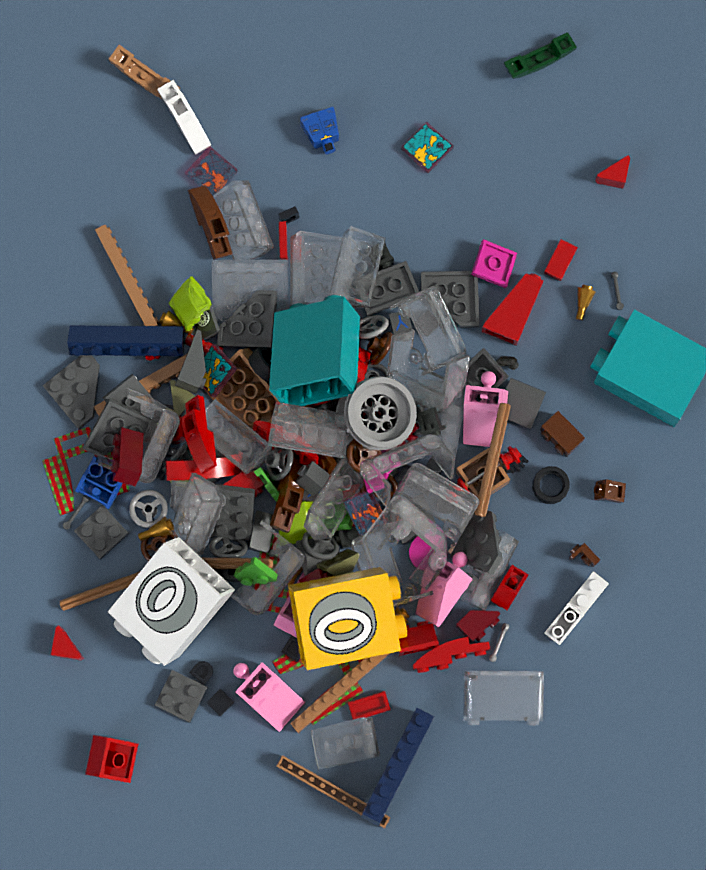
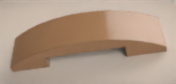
(137, 71)

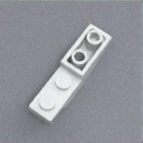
(184, 117)
(576, 608)

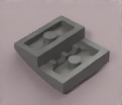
(524, 402)

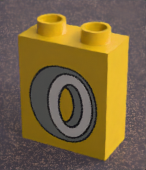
(346, 617)

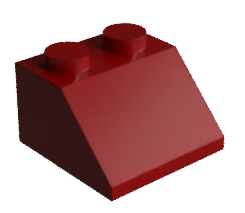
(418, 639)
(111, 759)

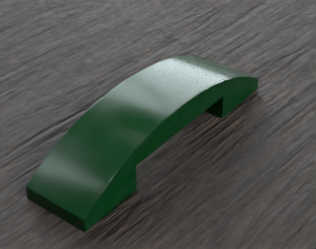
(541, 57)

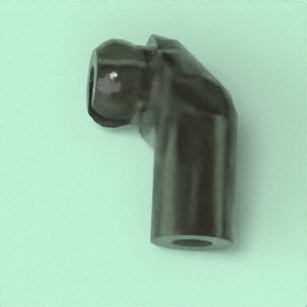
(509, 361)

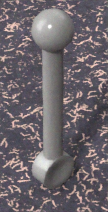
(493, 658)

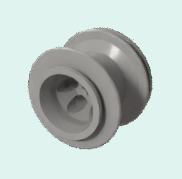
(397, 403)

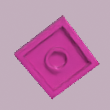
(494, 263)

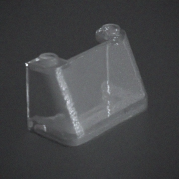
(503, 696)

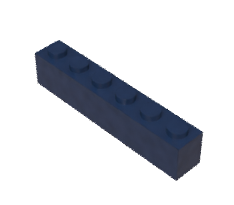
(126, 340)
(397, 767)

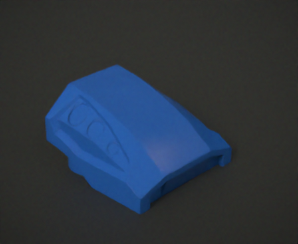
(99, 484)

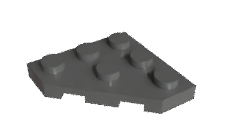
(459, 293)
(251, 323)
(76, 389)
(109, 423)
(481, 544)

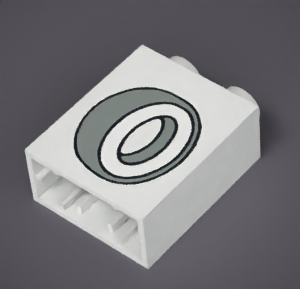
(170, 602)

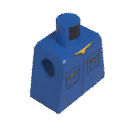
(321, 129)

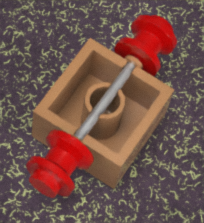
(472, 471)

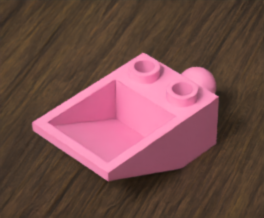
(481, 416)
(446, 591)
(270, 697)

